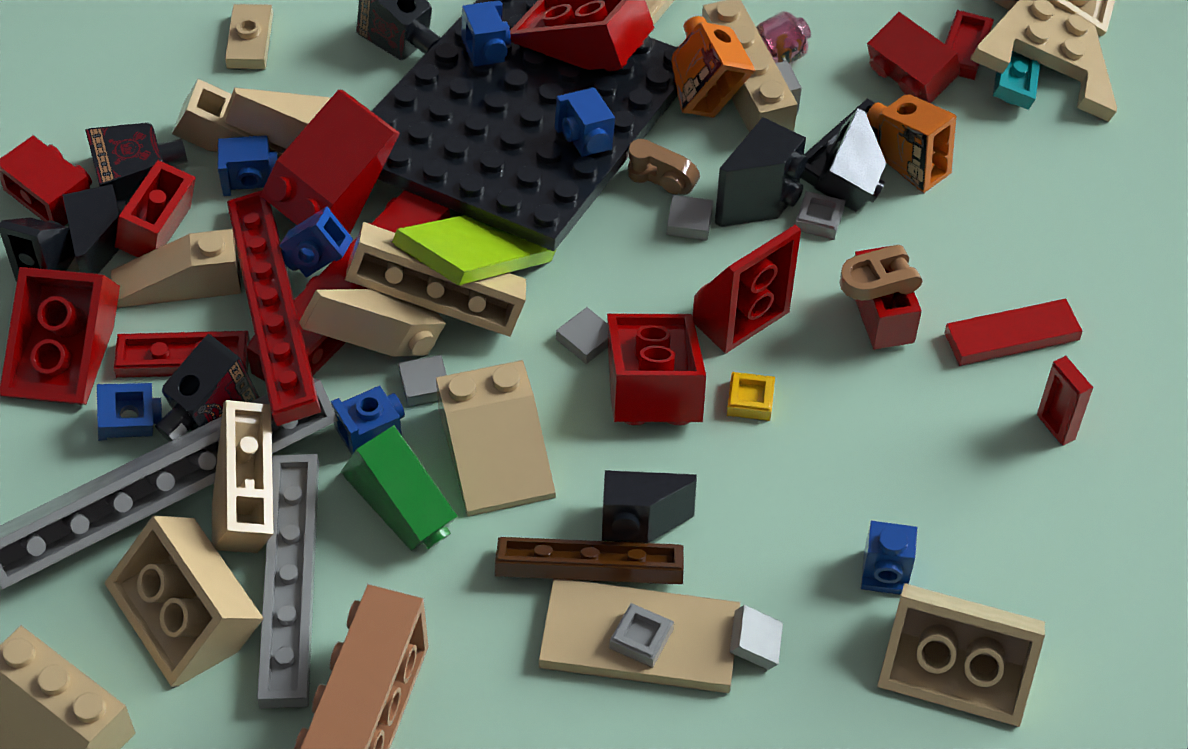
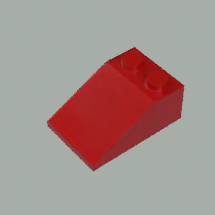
(585, 31)
(331, 163)
(749, 292)
(58, 334)
(655, 369)

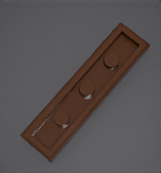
(589, 560)

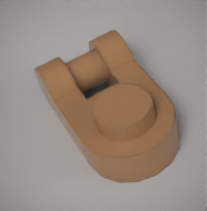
(661, 167)
(865, 275)

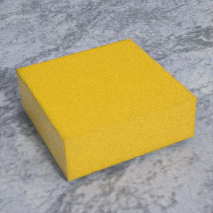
(750, 396)

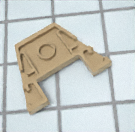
(1057, 41)

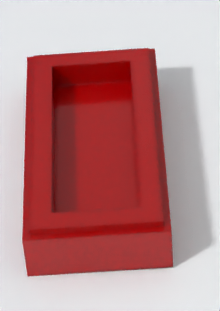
(965, 36)
(1064, 400)

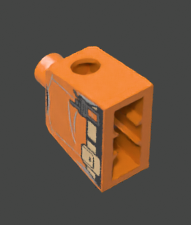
(709, 67)
(915, 139)

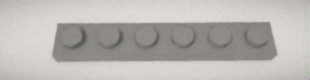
(289, 584)

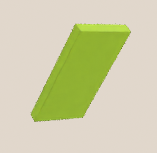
(468, 249)

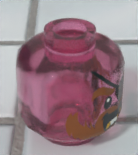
(785, 36)

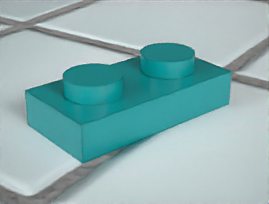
(1018, 81)

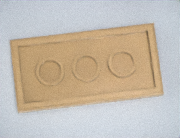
(587, 614)

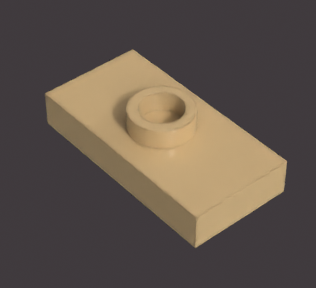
(249, 36)

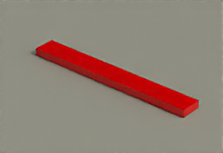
(273, 310)

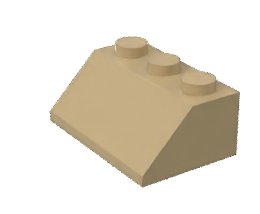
(182, 598)
(962, 654)
(53, 702)

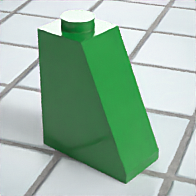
(400, 490)

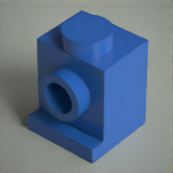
(485, 32)
(585, 121)
(244, 162)
(315, 243)
(117, 398)
(366, 416)
(888, 557)

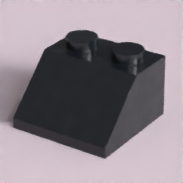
(761, 175)

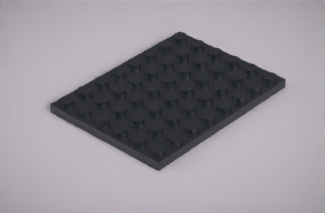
(489, 138)

